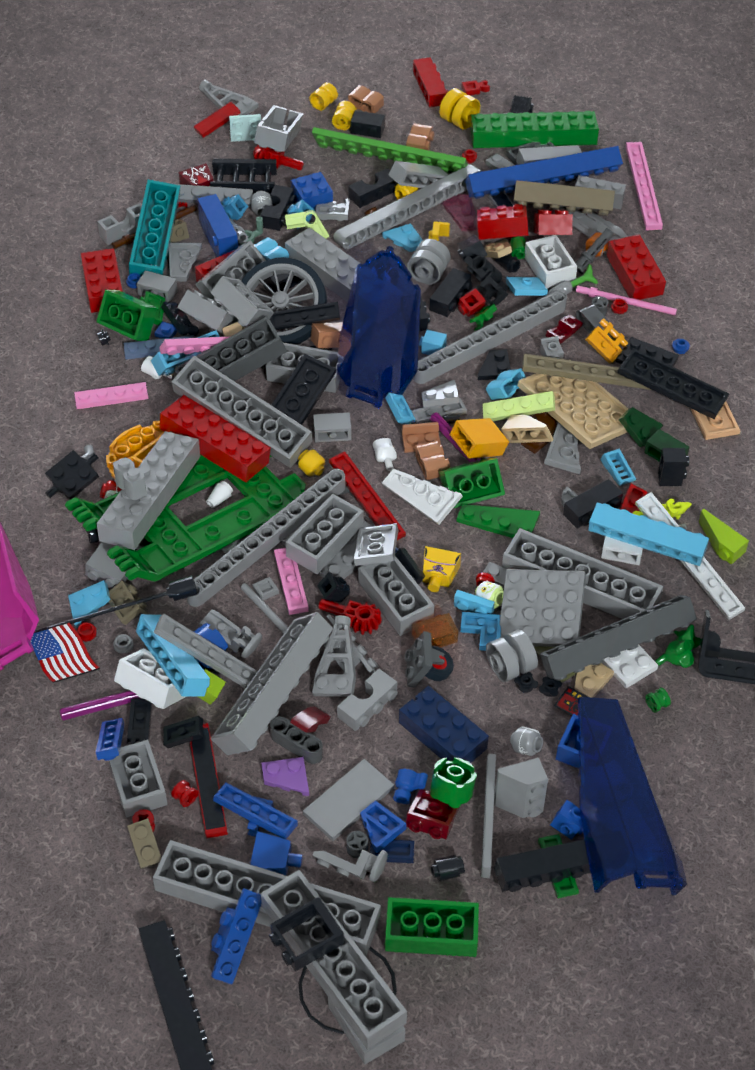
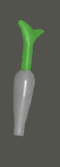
(567, 286)

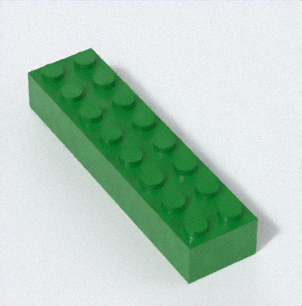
(523, 128)

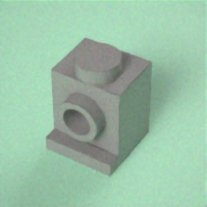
(551, 348)

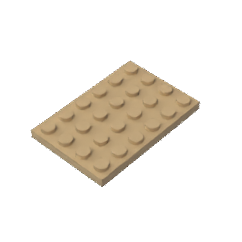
(580, 407)

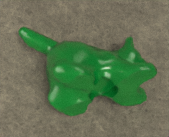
(679, 650)

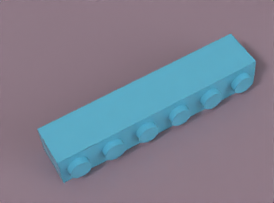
(648, 533)
(177, 664)

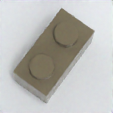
(144, 843)

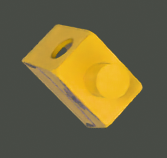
(440, 567)

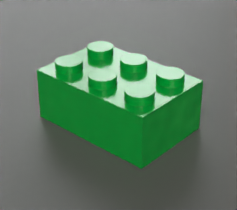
(127, 315)

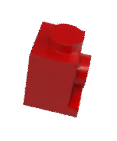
(474, 299)

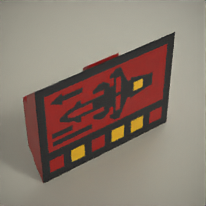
(569, 701)

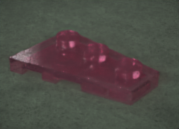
(462, 211)

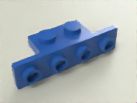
(234, 935)

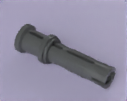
(588, 256)

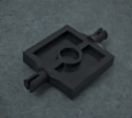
(71, 475)

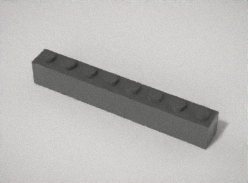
(618, 637)

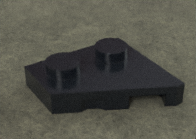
(494, 364)

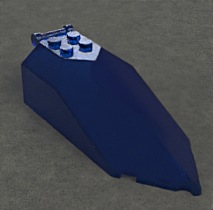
(380, 330)

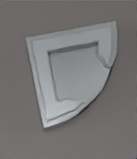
(567, 495)

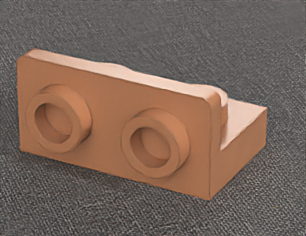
(418, 434)

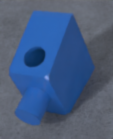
(274, 854)

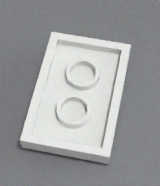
(631, 666)

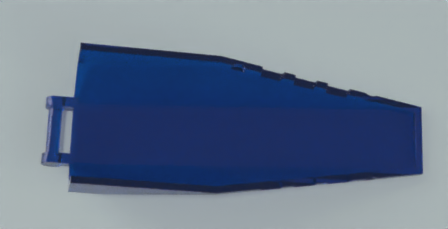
(618, 806)

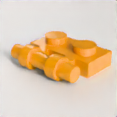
(604, 344)

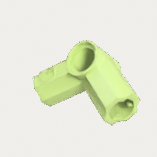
(299, 220)

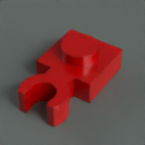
(474, 88)

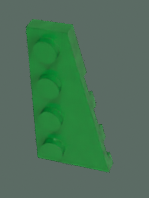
(498, 520)

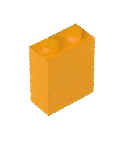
(479, 438)

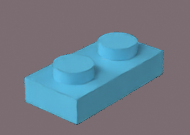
(400, 408)
(473, 603)

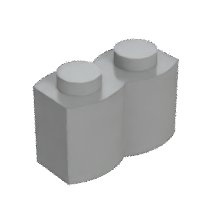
(129, 478)

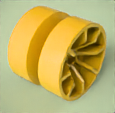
(458, 108)

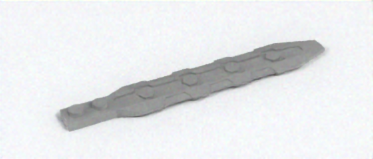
(585, 223)

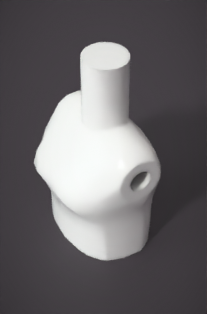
(147, 367)
(385, 452)

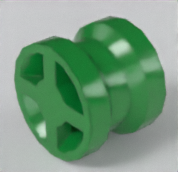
(658, 699)

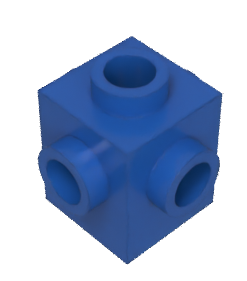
(568, 820)

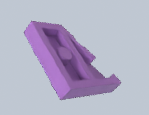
(286, 774)

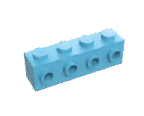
(166, 363)

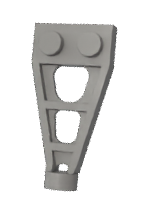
(244, 103)
(336, 684)

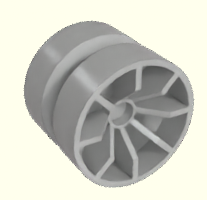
(429, 261)
(511, 655)

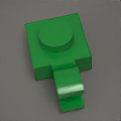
(484, 314)

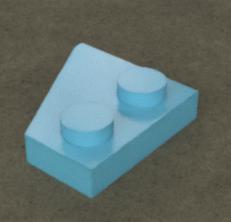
(404, 236)
(88, 600)

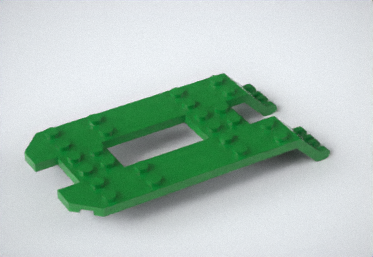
(178, 545)

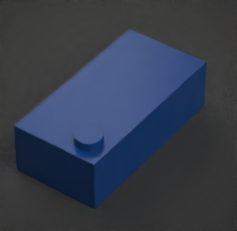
(217, 225)

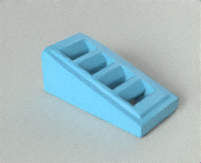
(617, 455)

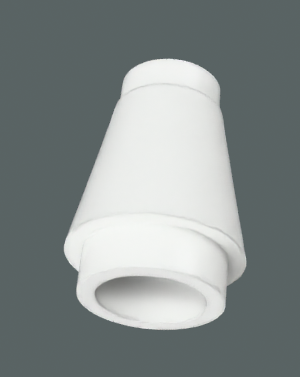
(219, 494)

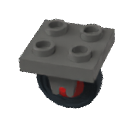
(426, 661)

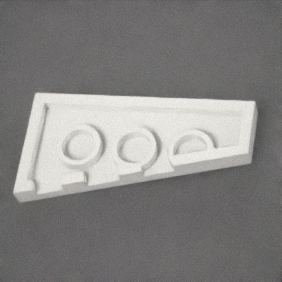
(425, 497)

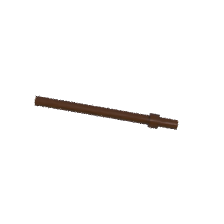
(128, 238)

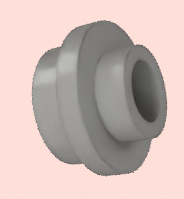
(123, 639)

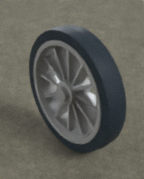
(282, 300)

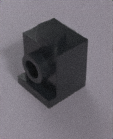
(337, 588)

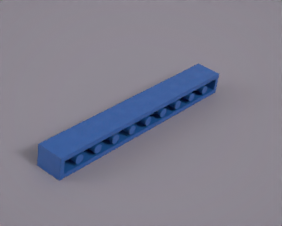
(544, 171)

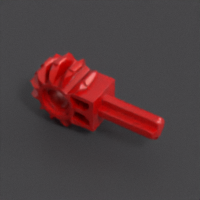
(270, 153)
(363, 617)

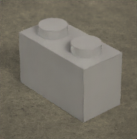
(157, 284)
(332, 427)

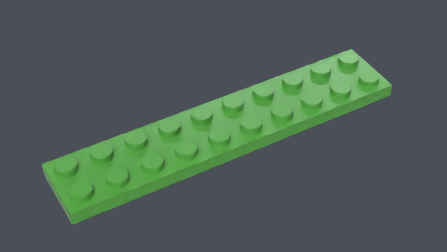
(386, 150)

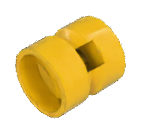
(323, 96)
(343, 115)

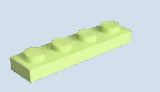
(519, 406)

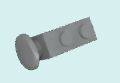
(232, 634)
(366, 862)

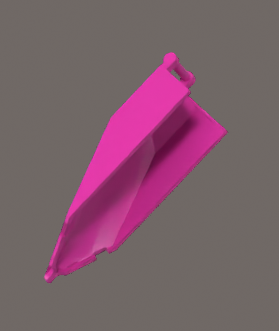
(17, 606)

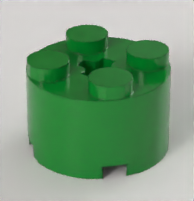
(453, 782)

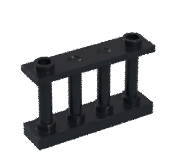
(244, 167)

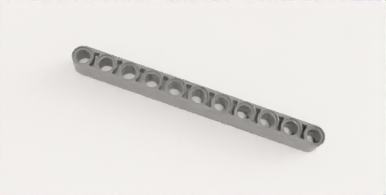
(403, 208)
(490, 336)
(290, 517)

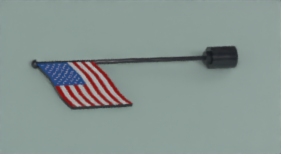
(62, 649)

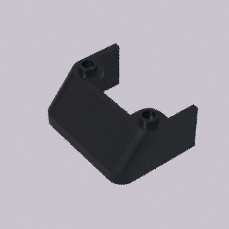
(723, 662)

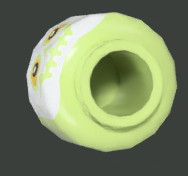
(491, 592)

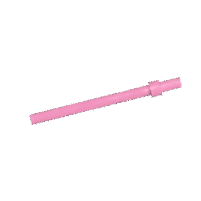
(594, 292)

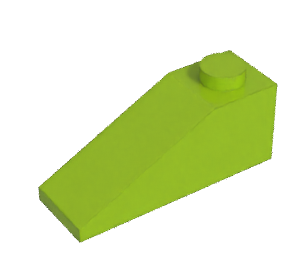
(724, 540)

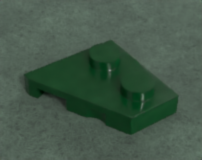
(639, 425)

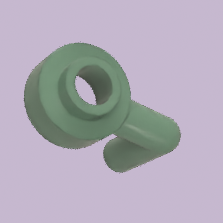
(252, 234)

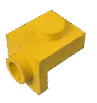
(439, 229)

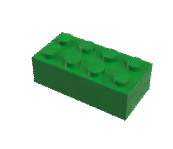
(432, 927)

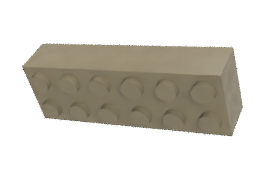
(565, 197)

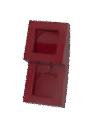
(566, 327)
(310, 719)

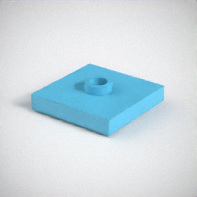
(526, 286)

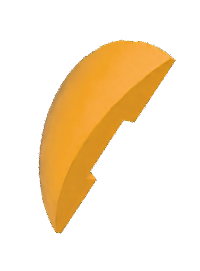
(133, 444)

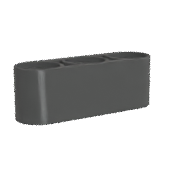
(590, 317)
(300, 748)

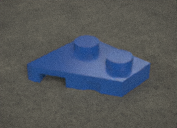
(381, 825)

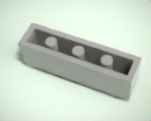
(528, 155)
(415, 174)

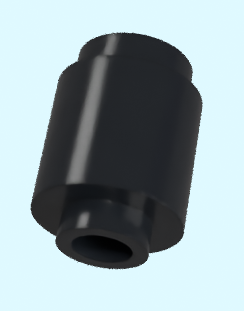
(447, 867)

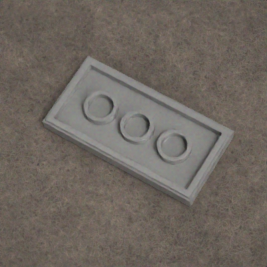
(343, 801)

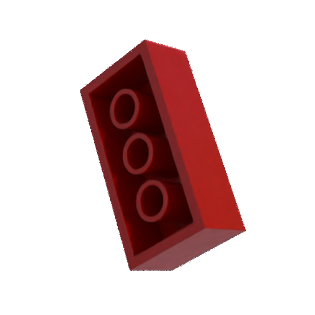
(635, 267)
(100, 274)

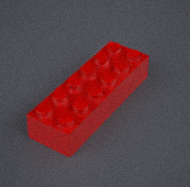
(218, 438)

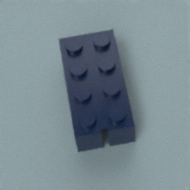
(442, 727)

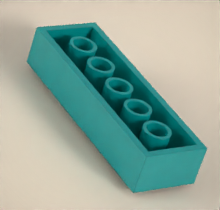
(154, 228)

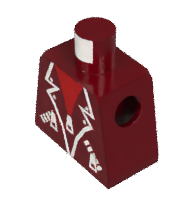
(196, 176)

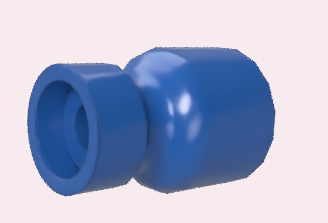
(406, 782)

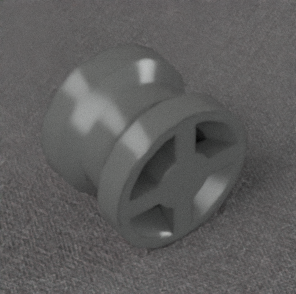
(601, 303)
(358, 839)

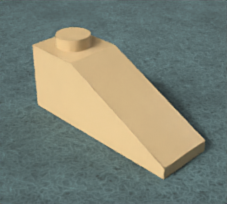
(526, 429)

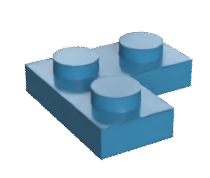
(484, 624)

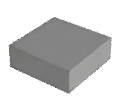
(265, 588)

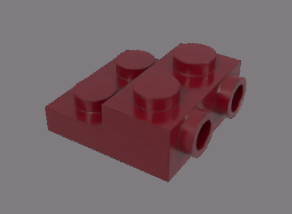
(430, 816)

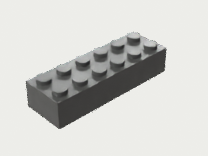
(243, 350)

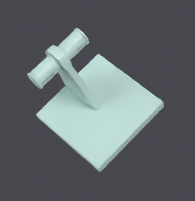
(244, 127)

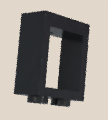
(295, 918)

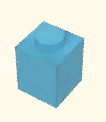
(432, 342)

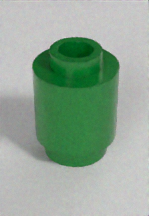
(518, 247)

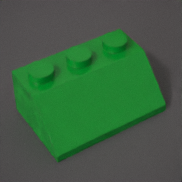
(474, 481)

